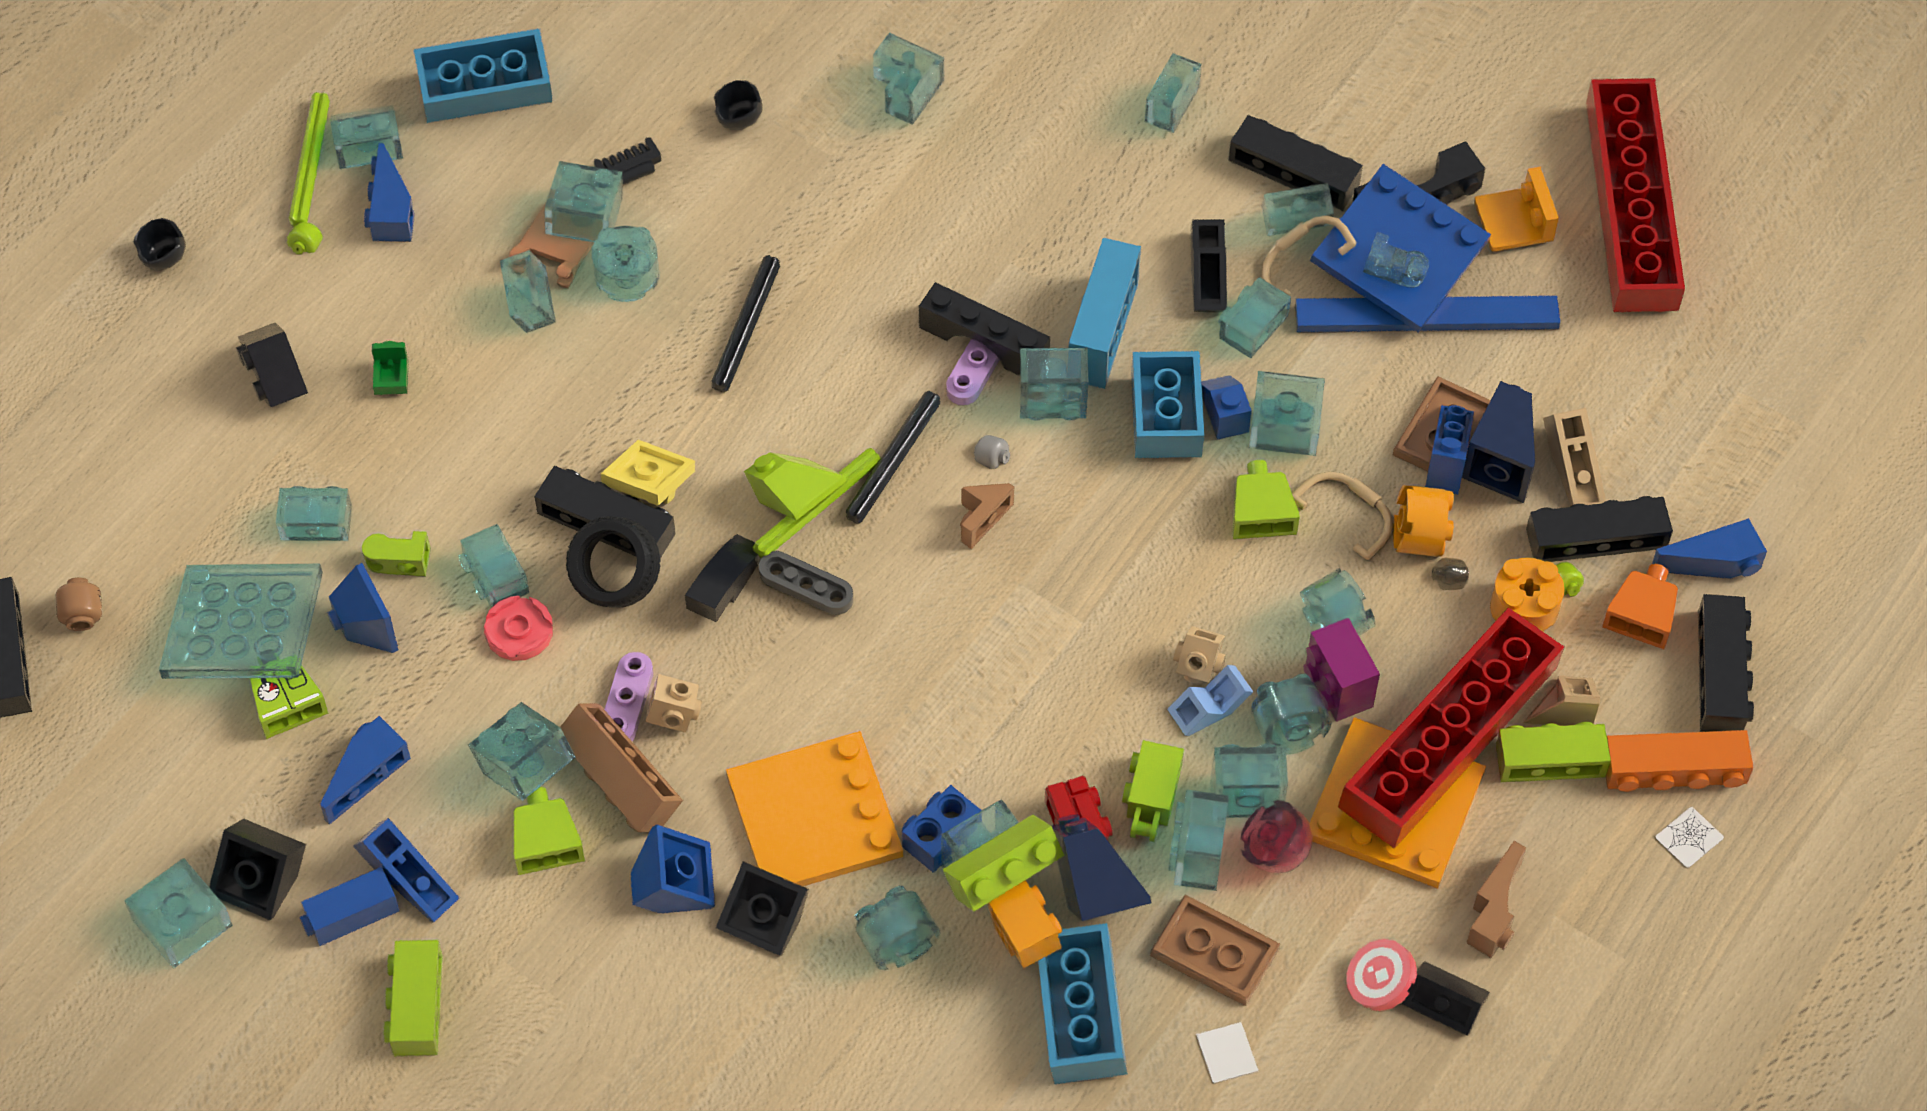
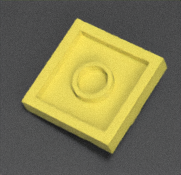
(648, 473)

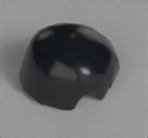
(738, 104)
(160, 244)

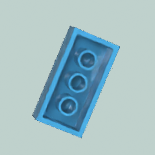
(483, 75)
(1106, 307)
(1082, 1007)

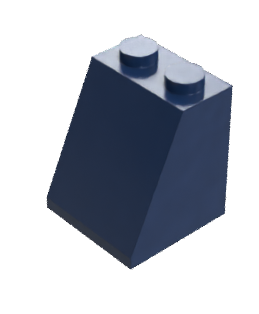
(1503, 444)
(1093, 872)

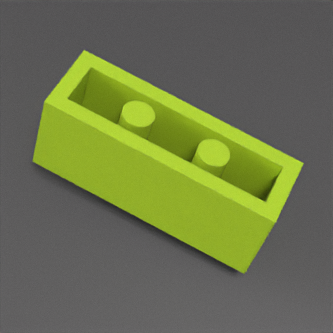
(1552, 752)
(1003, 862)
(414, 998)

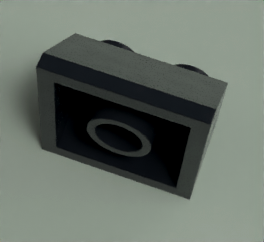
(255, 867)

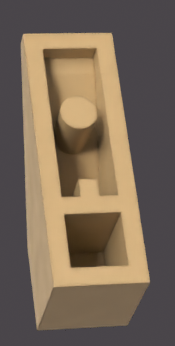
(1575, 456)

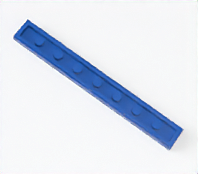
(1452, 314)

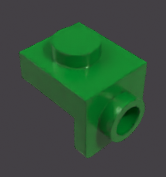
(390, 368)

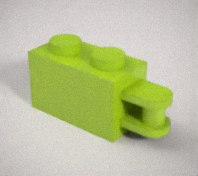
(1153, 787)

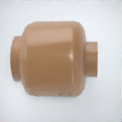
(78, 604)

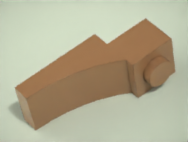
(1494, 923)

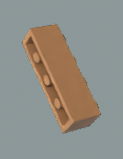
(619, 768)

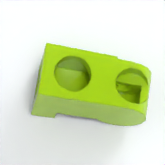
(397, 555)

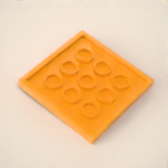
(815, 811)
(1426, 848)

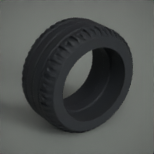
(580, 554)

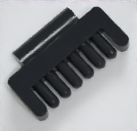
(635, 166)

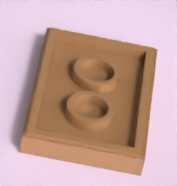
(1418, 438)
(1215, 950)

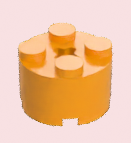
(1423, 521)
(1530, 590)

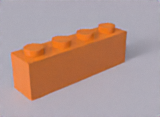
(1679, 760)

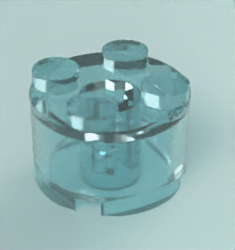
(625, 262)
(1336, 599)
(1290, 713)
(896, 928)

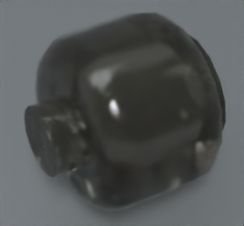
(1450, 573)

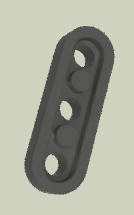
(796, 573)

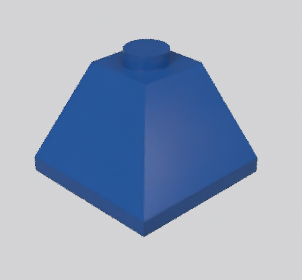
(361, 612)
(673, 873)

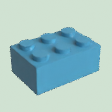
(1167, 404)

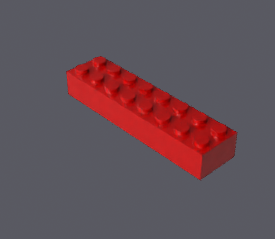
(1635, 195)
(1450, 728)

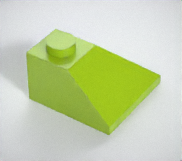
(791, 483)

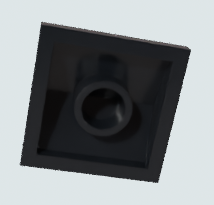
(763, 908)

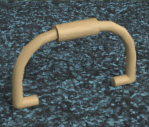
(1297, 233)
(1364, 493)

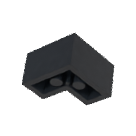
(273, 363)

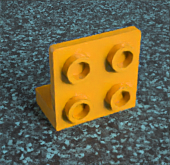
(1519, 215)

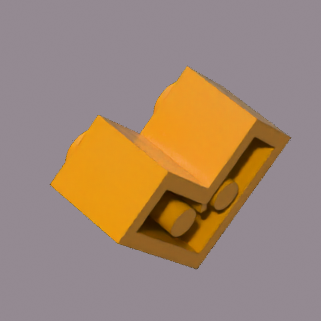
(1025, 924)

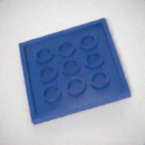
(1414, 223)

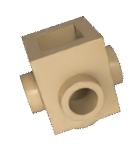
(1200, 655)
(673, 703)

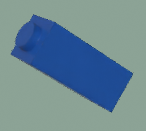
(349, 907)

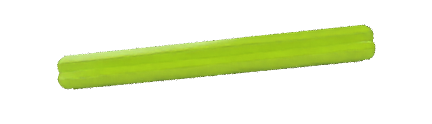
(309, 158)
(788, 527)

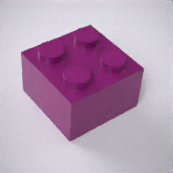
(1341, 669)

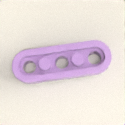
(971, 372)
(630, 682)

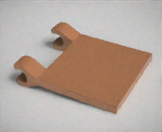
(556, 248)

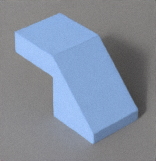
(1206, 705)

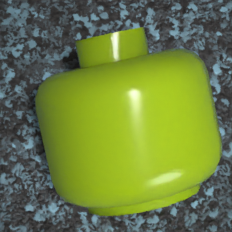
(304, 238)
(1571, 577)

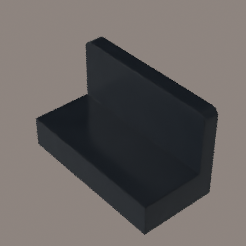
(1446, 998)

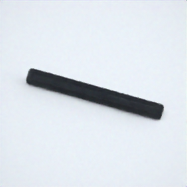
(745, 323)
(892, 457)

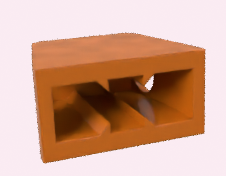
(1644, 607)

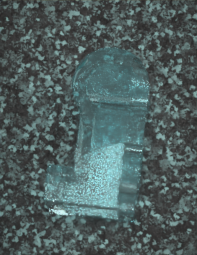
(1396, 264)

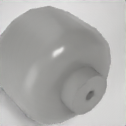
(992, 451)

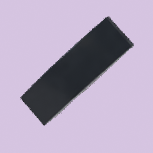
(1208, 265)
(722, 578)

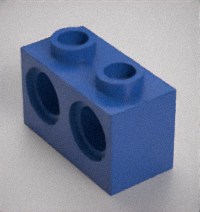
(934, 823)

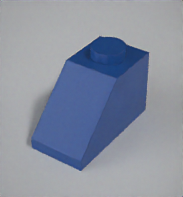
(1226, 406)

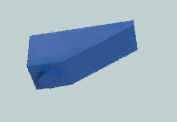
(1717, 553)
(368, 761)
(406, 869)

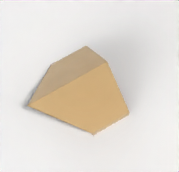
(1567, 703)

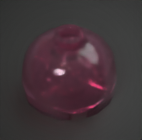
(1277, 838)

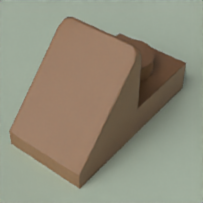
(986, 507)

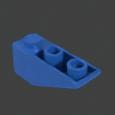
(391, 204)
(1450, 448)

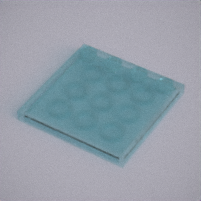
(241, 621)

